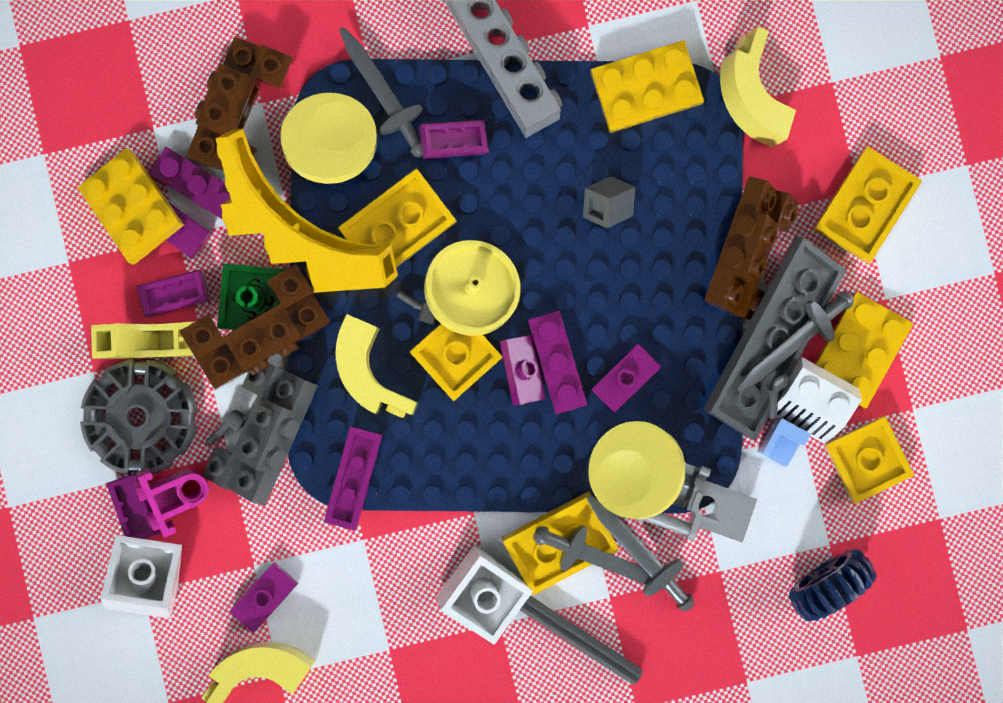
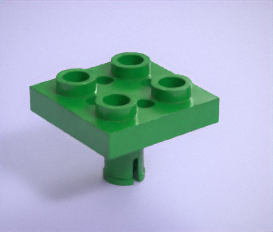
(237, 285)

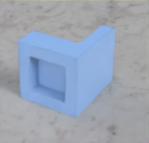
(782, 441)

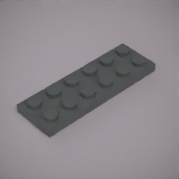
(801, 277)

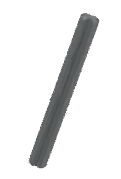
(582, 640)

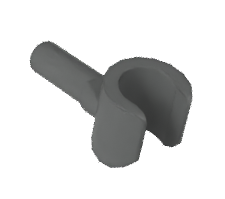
(425, 314)
(773, 384)
(234, 420)

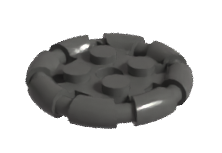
(157, 411)

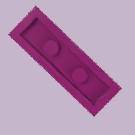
(190, 181)
(557, 362)
(353, 478)

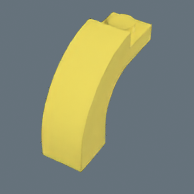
(745, 96)
(139, 341)
(353, 365)
(268, 660)

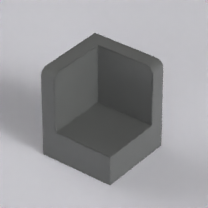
(609, 202)

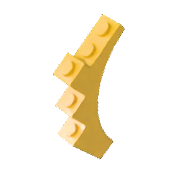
(288, 237)

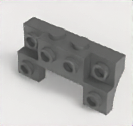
(265, 436)

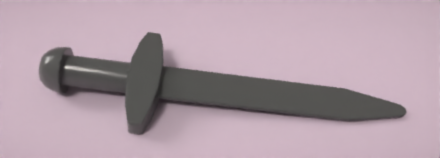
(399, 118)
(818, 323)
(575, 548)
(660, 575)

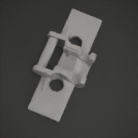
(728, 518)

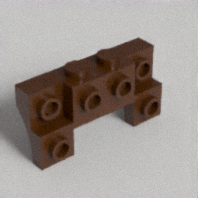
(233, 94)
(748, 246)
(261, 338)

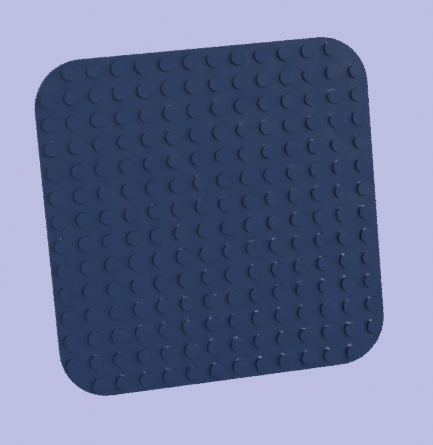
(610, 284)

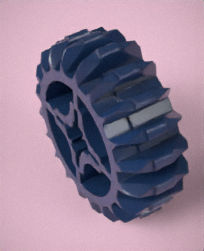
(832, 585)

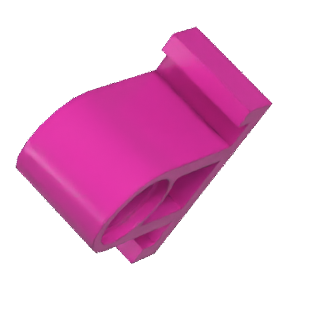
(167, 497)

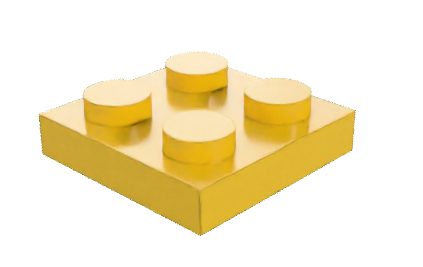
(455, 359)
(869, 460)

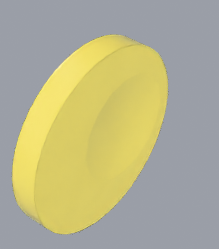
(328, 138)
(472, 287)
(636, 470)

